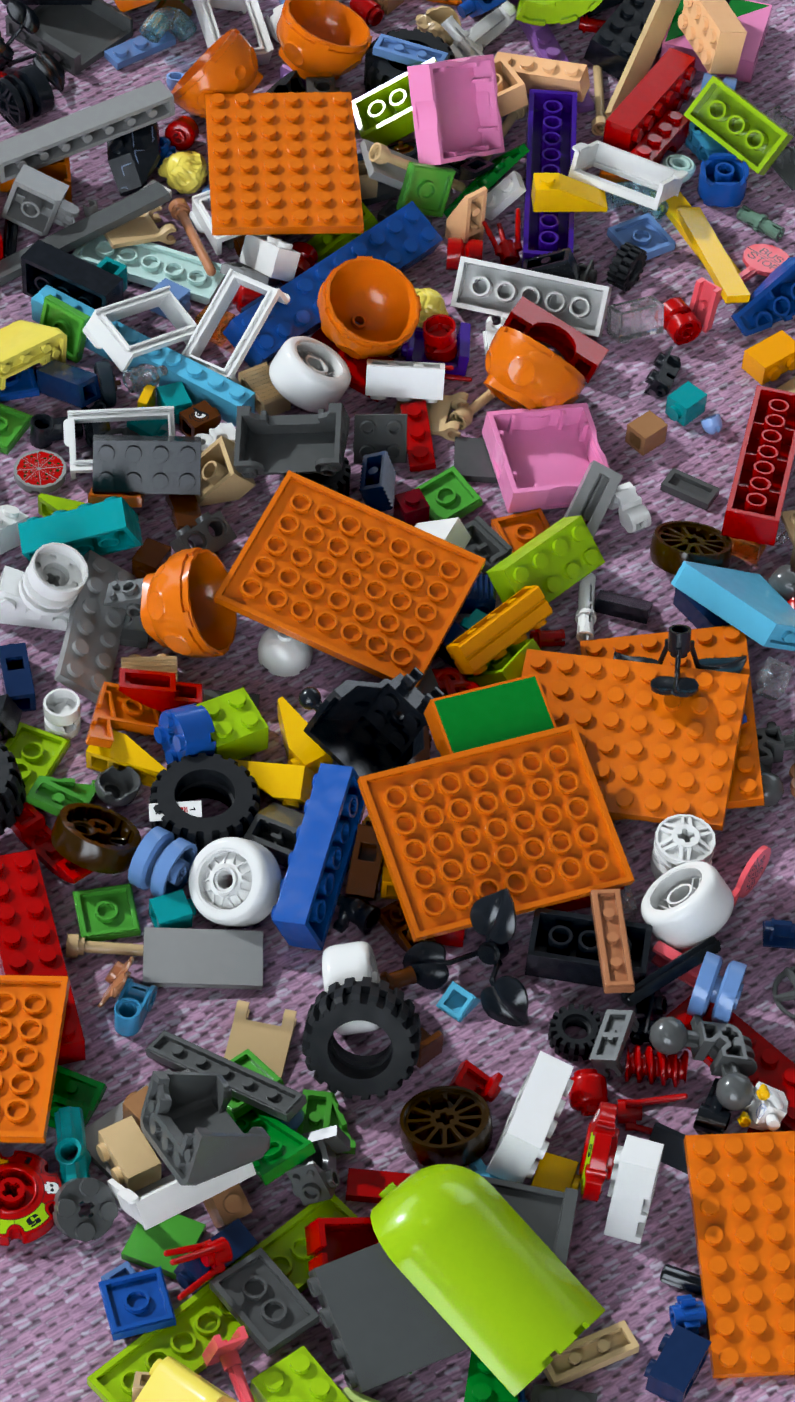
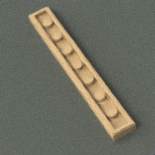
(644, 50)

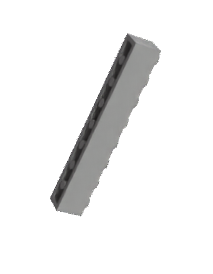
(85, 129)

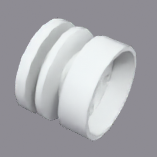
(53, 579)
(680, 841)

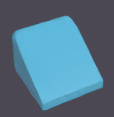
(457, 1002)

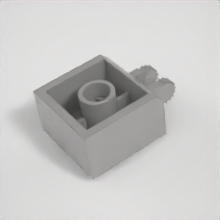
(38, 202)

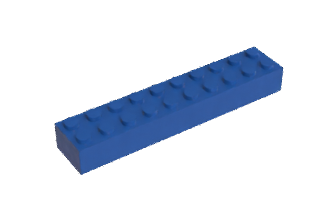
(398, 239)

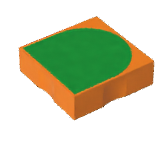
(488, 714)

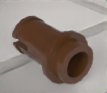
(400, 977)

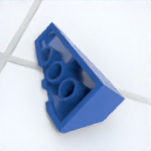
(769, 302)

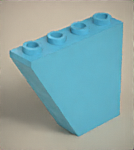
(742, 601)

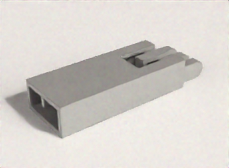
(594, 494)

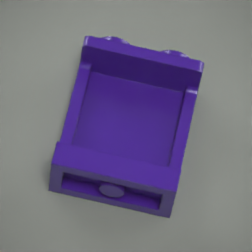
(414, 350)

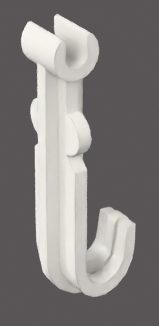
(489, 27)

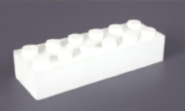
(499, 287)

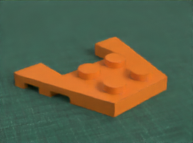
(120, 713)

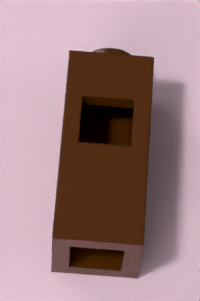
(365, 864)

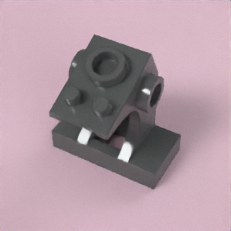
(128, 597)
(317, 1175)

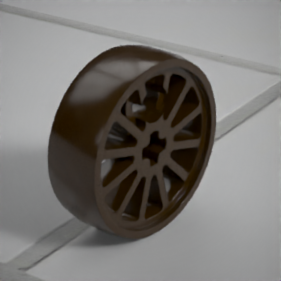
(689, 542)
(95, 838)
(442, 1119)

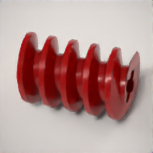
(655, 1066)

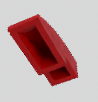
(158, 689)

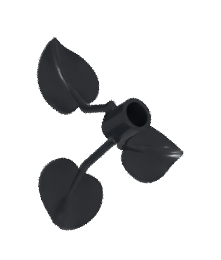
(27, 19)
(679, 644)
(496, 918)

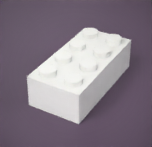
(532, 1119)

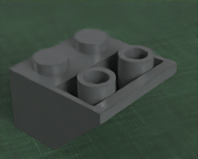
(276, 830)

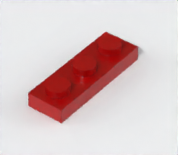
(419, 437)

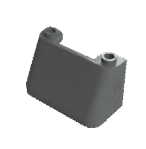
(290, 442)
(192, 1130)

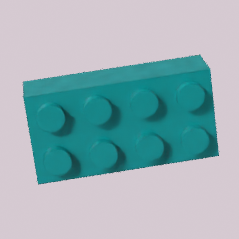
(95, 527)

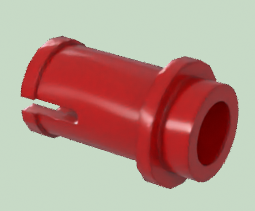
(590, 24)
(548, 638)

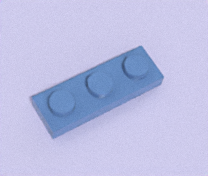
(137, 49)
(405, 51)

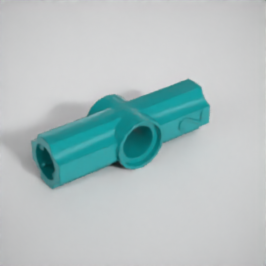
(71, 1137)

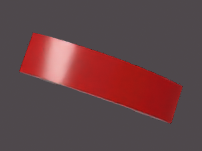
(36, 835)

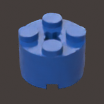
(722, 180)
(185, 732)

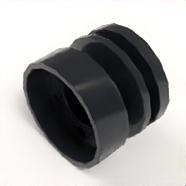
(25, 95)

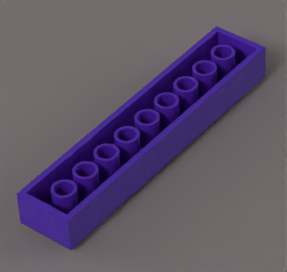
(550, 144)

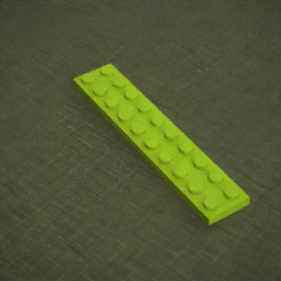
(205, 1314)

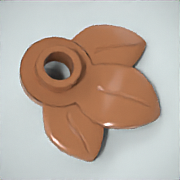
(117, 979)

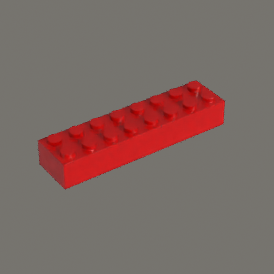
(762, 468)
(30, 938)

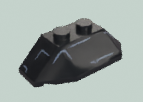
(134, 158)

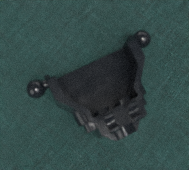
(372, 722)

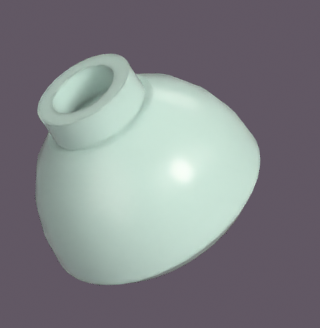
(680, 162)

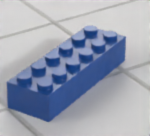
(319, 857)

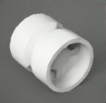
(62, 713)

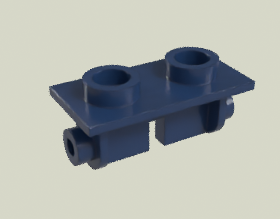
(778, 934)

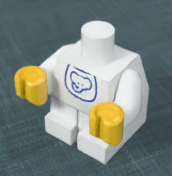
(765, 1110)

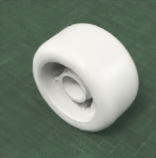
(309, 373)
(254, 884)
(687, 904)
(349, 961)

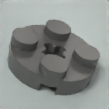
(102, 1209)

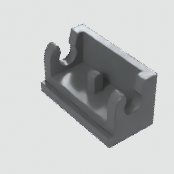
(486, 543)
(612, 1041)

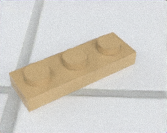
(591, 1354)

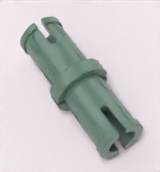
(760, 223)

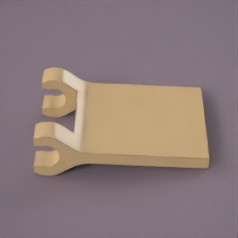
(141, 231)
(439, 414)
(264, 1040)

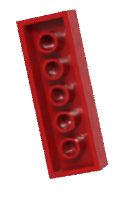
(661, 89)

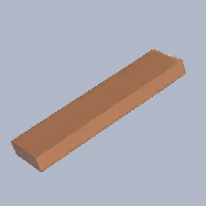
(612, 941)

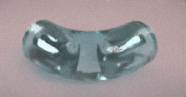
(168, 19)
(615, 201)

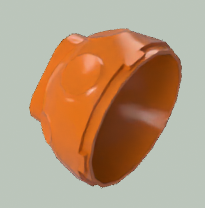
(321, 37)
(223, 68)
(374, 297)
(529, 373)
(181, 607)

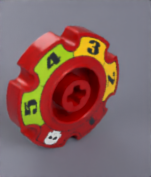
(599, 1151)
(26, 1197)

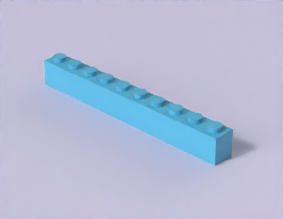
(197, 379)

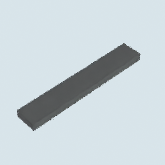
(245, 1084)

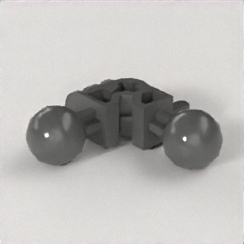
(771, 750)
(723, 1043)

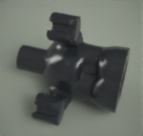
(357, 911)

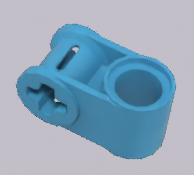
(702, 144)
(133, 1007)

